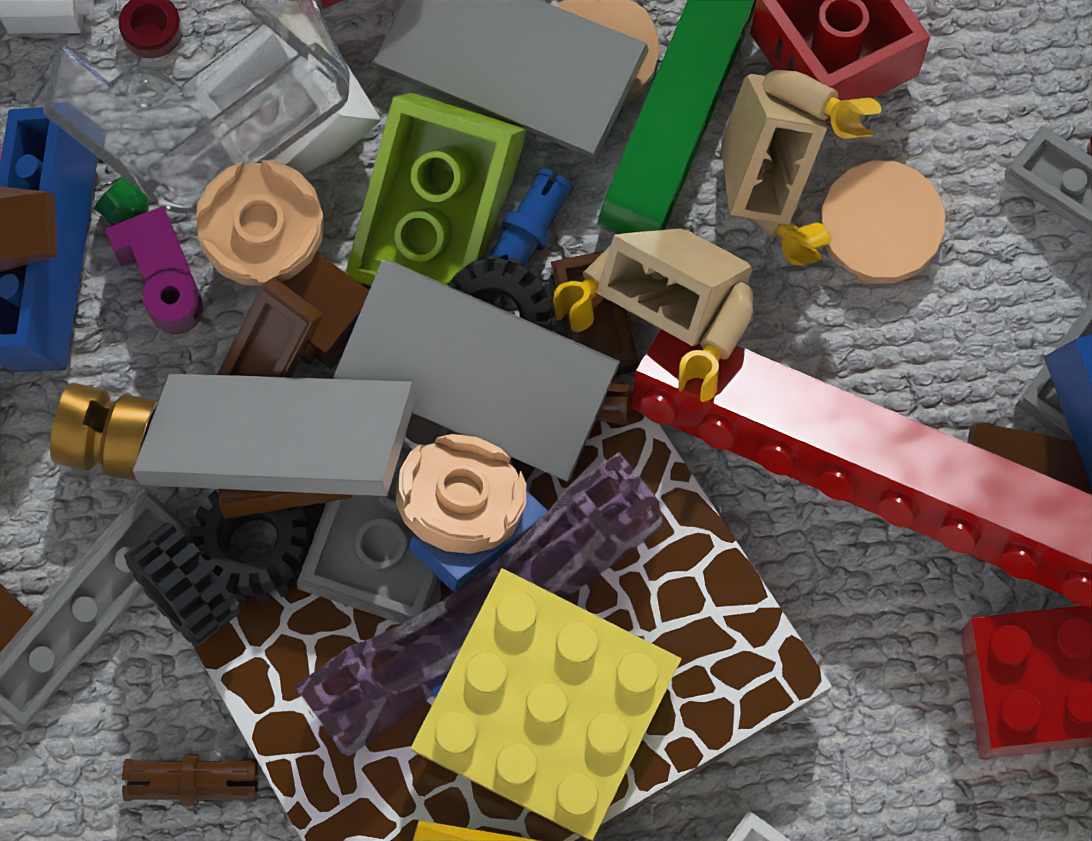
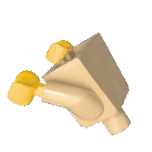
(773, 148)
(675, 285)

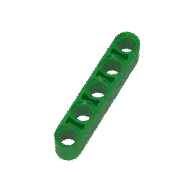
(675, 115)

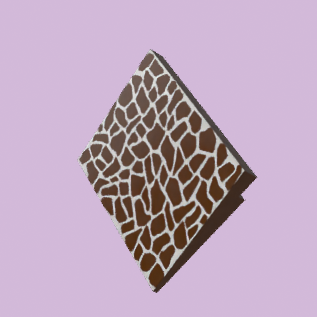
(678, 590)

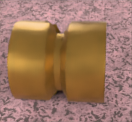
(99, 430)

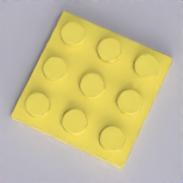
(546, 704)

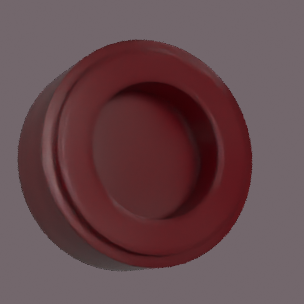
(150, 27)

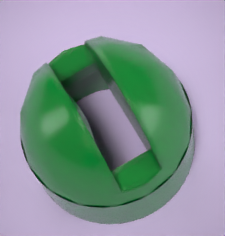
(122, 202)

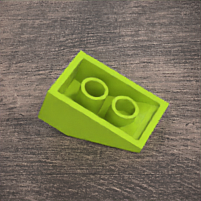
(434, 189)

